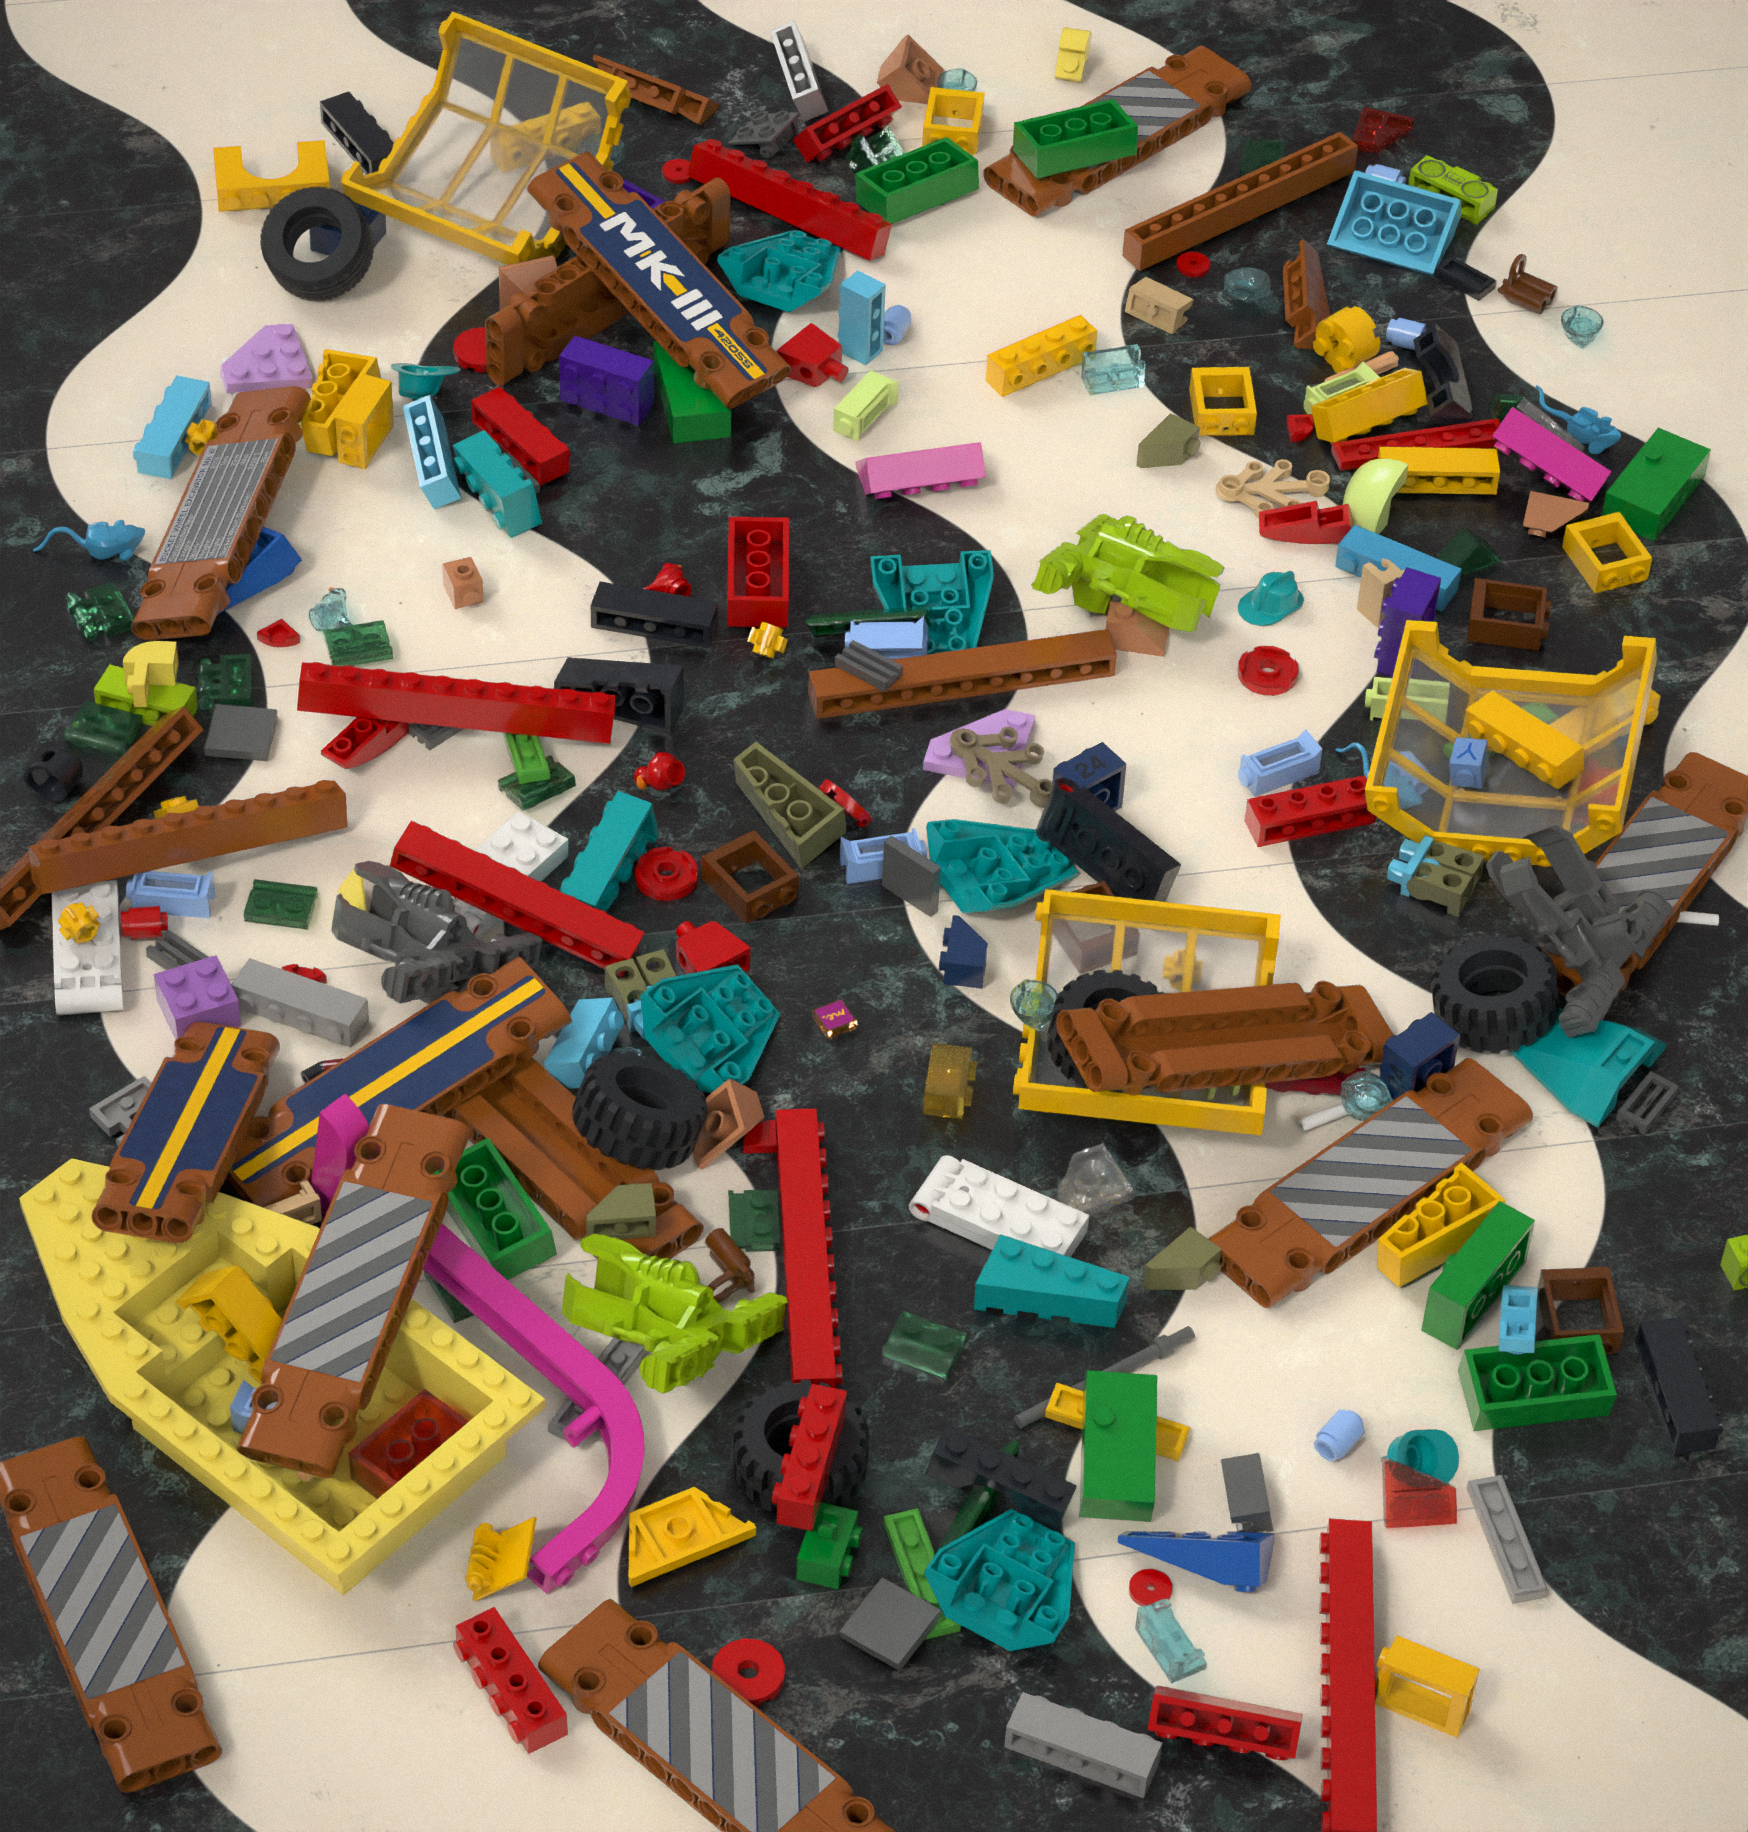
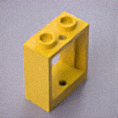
(958, 105)
(1223, 383)
(364, 421)
(1601, 531)
(1431, 1670)

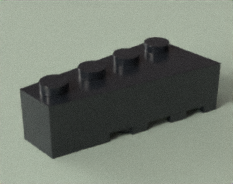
(643, 692)

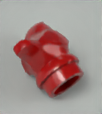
(671, 581)

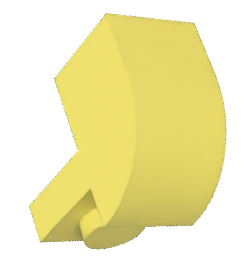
(1073, 54)
(150, 665)

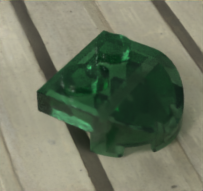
(873, 150)

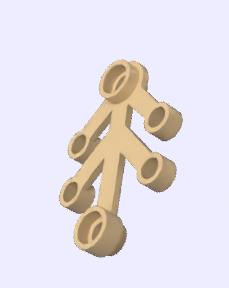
(1236, 487)

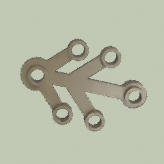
(1000, 763)

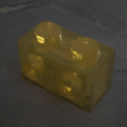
(948, 1081)

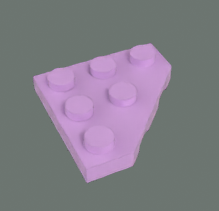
(267, 361)
(942, 760)

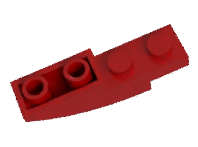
(364, 741)

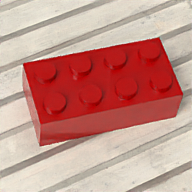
(758, 571)

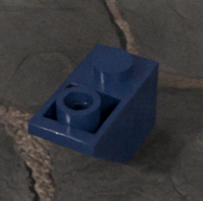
(965, 955)

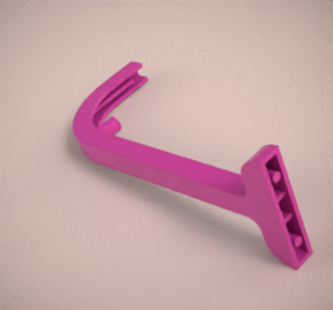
(535, 1338)

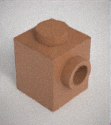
(463, 582)

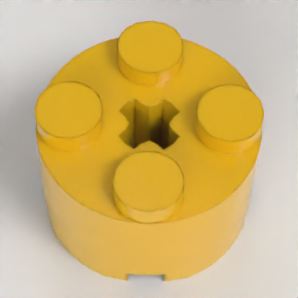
(1346, 338)

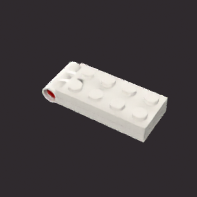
(519, 845)
(89, 972)
(986, 1205)

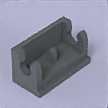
(1247, 1493)

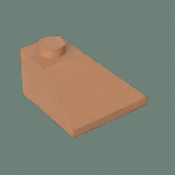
(910, 72)
(522, 277)
(1551, 513)
(1135, 631)
(731, 1114)

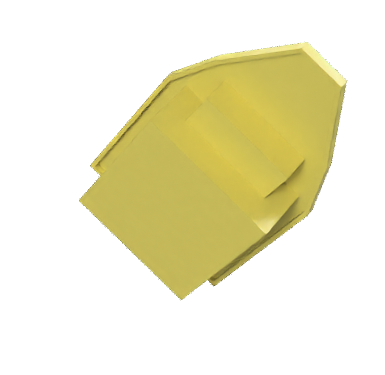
(180, 1382)

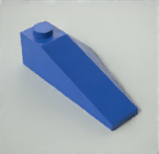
(268, 564)
(1229, 1559)

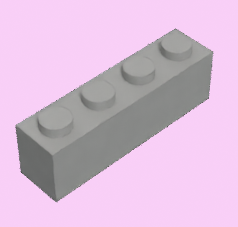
(799, 71)
(300, 1002)
(1083, 1744)

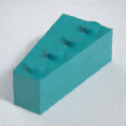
(497, 483)
(611, 851)
(1049, 1284)

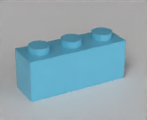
(861, 317)
(584, 1040)

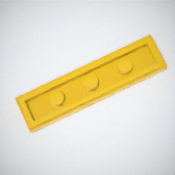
(1067, 1408)

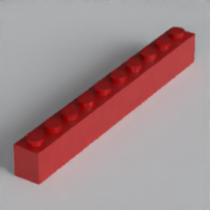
(456, 702)
(805, 1248)
(1349, 1678)

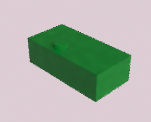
(1075, 138)
(917, 180)
(689, 409)
(1657, 482)
(497, 1213)
(1477, 1274)
(1553, 1384)
(1118, 1446)

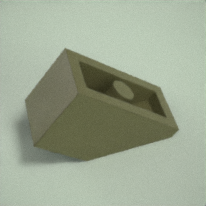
(1169, 443)
(624, 1213)
(1184, 1263)

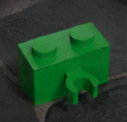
(827, 1548)

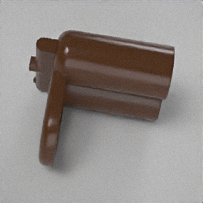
(1527, 289)
(732, 1263)

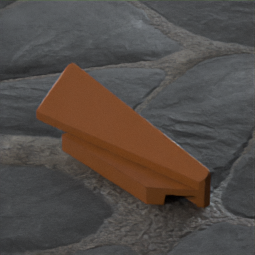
(660, 93)
(1304, 295)

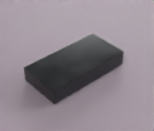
(1465, 278)

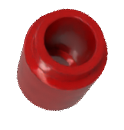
(144, 922)

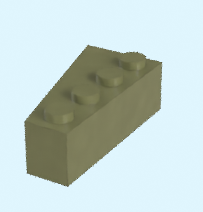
(790, 805)

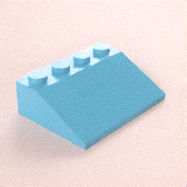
(1395, 223)

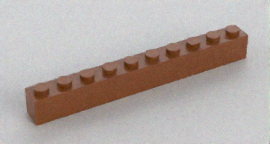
(1239, 201)
(968, 673)
(104, 801)
(187, 836)

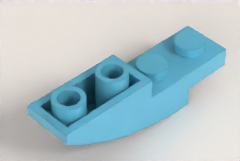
(1518, 1319)

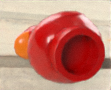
(661, 773)

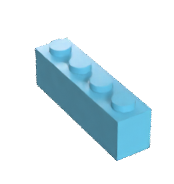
(165, 436)
(431, 452)

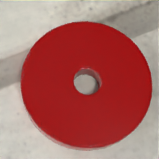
(671, 168)
(1185, 266)
(1149, 1578)

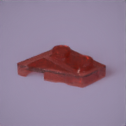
(1380, 129)
(1415, 1497)

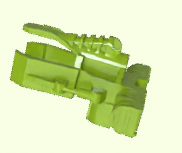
(1138, 567)
(665, 1311)

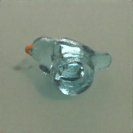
(330, 611)

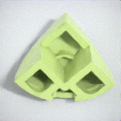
(1371, 492)

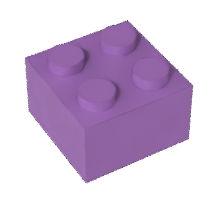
(196, 994)

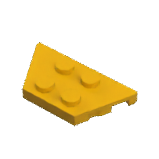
(679, 1533)

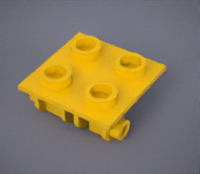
(499, 1557)

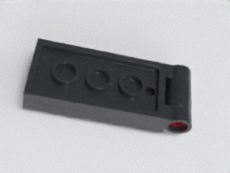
(1105, 844)

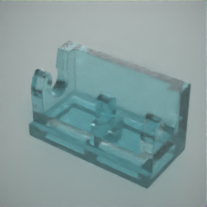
(1113, 369)
(1168, 1641)

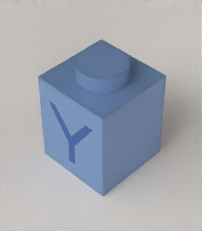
(1469, 762)

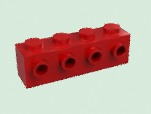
(845, 124)
(521, 435)
(1308, 811)
(811, 1456)
(510, 1680)
(1225, 1722)

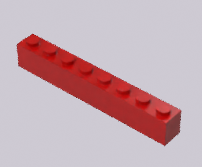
(791, 199)
(515, 897)

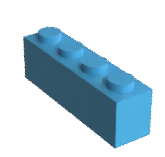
(1365, 546)

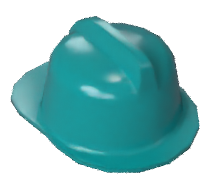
(419, 380)
(1271, 599)
(1426, 1451)

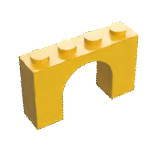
(244, 191)

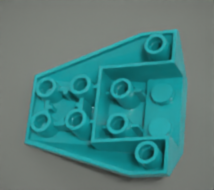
(781, 269)
(953, 591)
(994, 864)
(709, 1024)
(1590, 1067)
(1006, 1581)

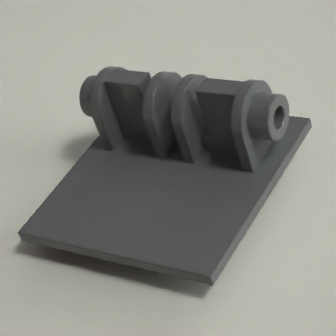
(768, 131)

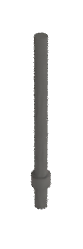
(1159, 1348)

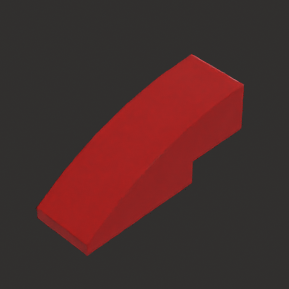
(1306, 523)

